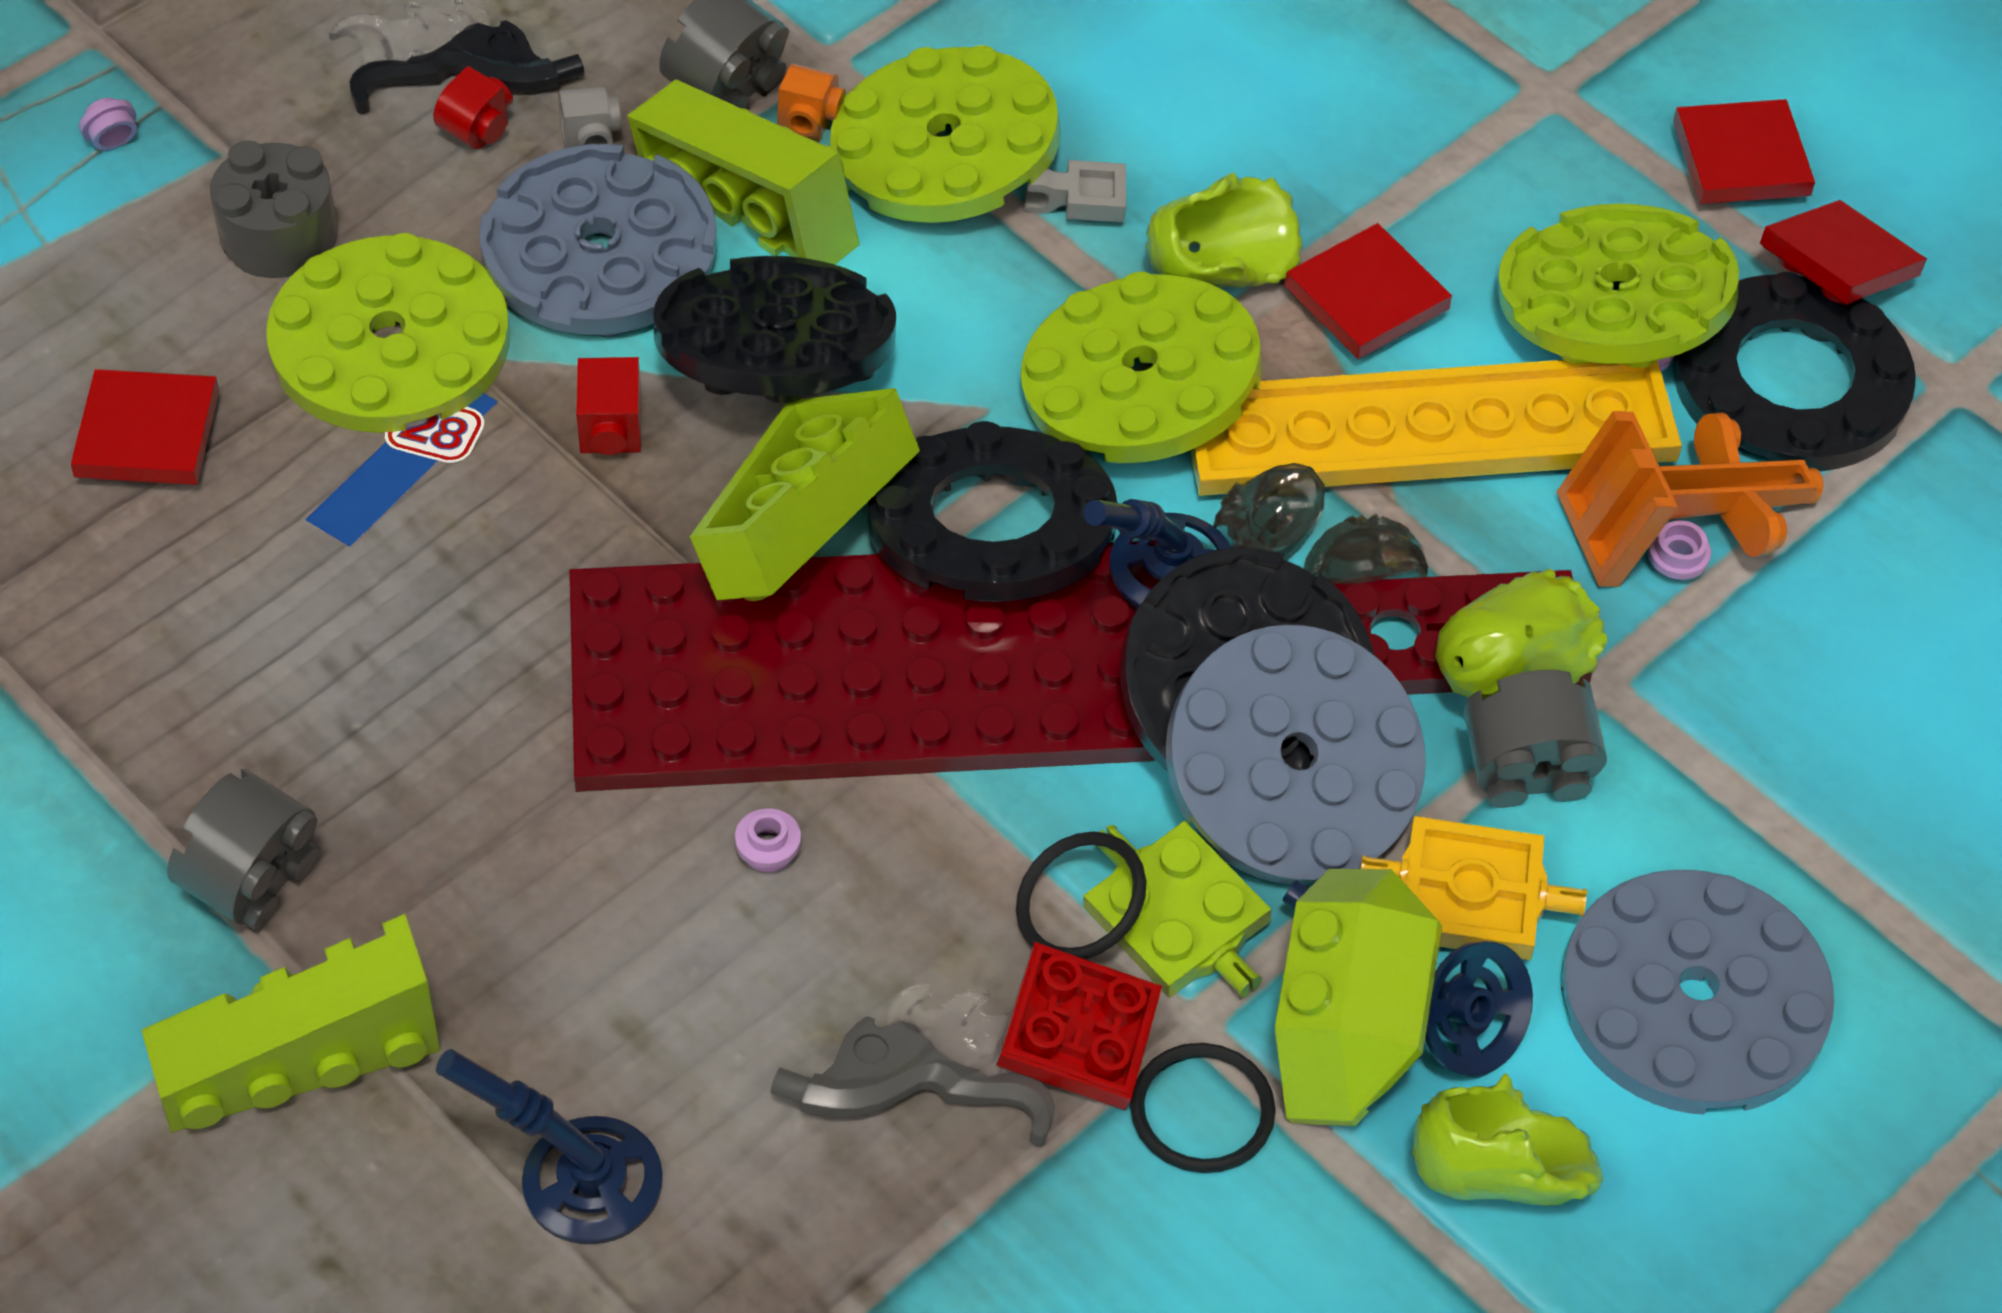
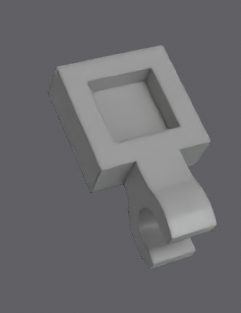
(1087, 190)

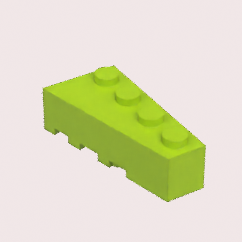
(752, 171)
(800, 488)
(296, 1032)

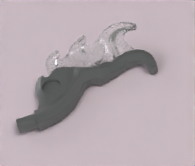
(921, 1049)

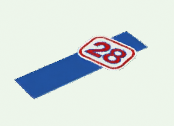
(396, 468)

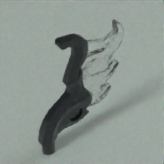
(445, 44)

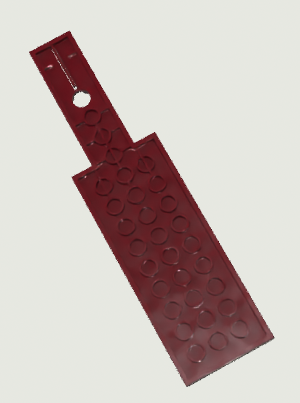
(882, 676)

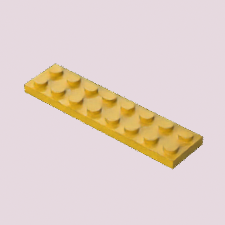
(1435, 423)

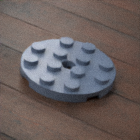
(558, 279)
(1231, 767)
(1685, 1052)

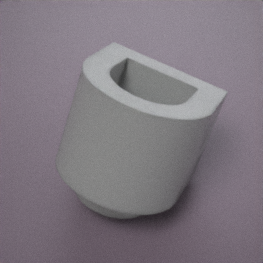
(588, 116)

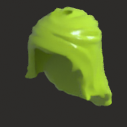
(1242, 231)
(1521, 629)
(1496, 1148)

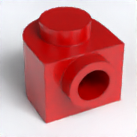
(473, 108)

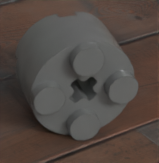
(726, 49)
(273, 207)
(1535, 738)
(244, 848)

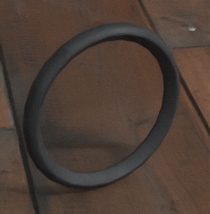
(1060, 847)
(1198, 1164)

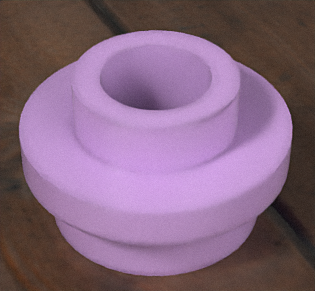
(108, 123)
(1680, 538)
(767, 854)

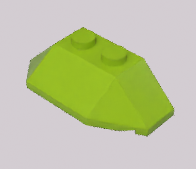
(1353, 994)

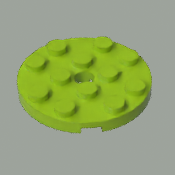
(1000, 136)
(1672, 297)
(1083, 353)
(366, 383)

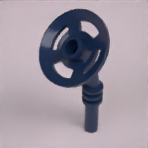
(1148, 523)
(1472, 1005)
(584, 1163)

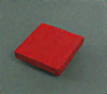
(1743, 151)
(1842, 252)
(1368, 290)
(145, 427)
(1079, 1026)

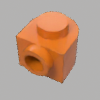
(809, 100)

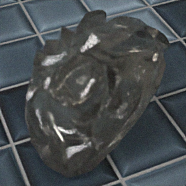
(1273, 509)
(1366, 551)

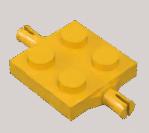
(1481, 882)

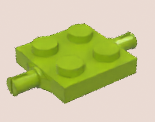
(1191, 916)

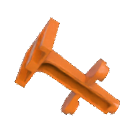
(1624, 498)

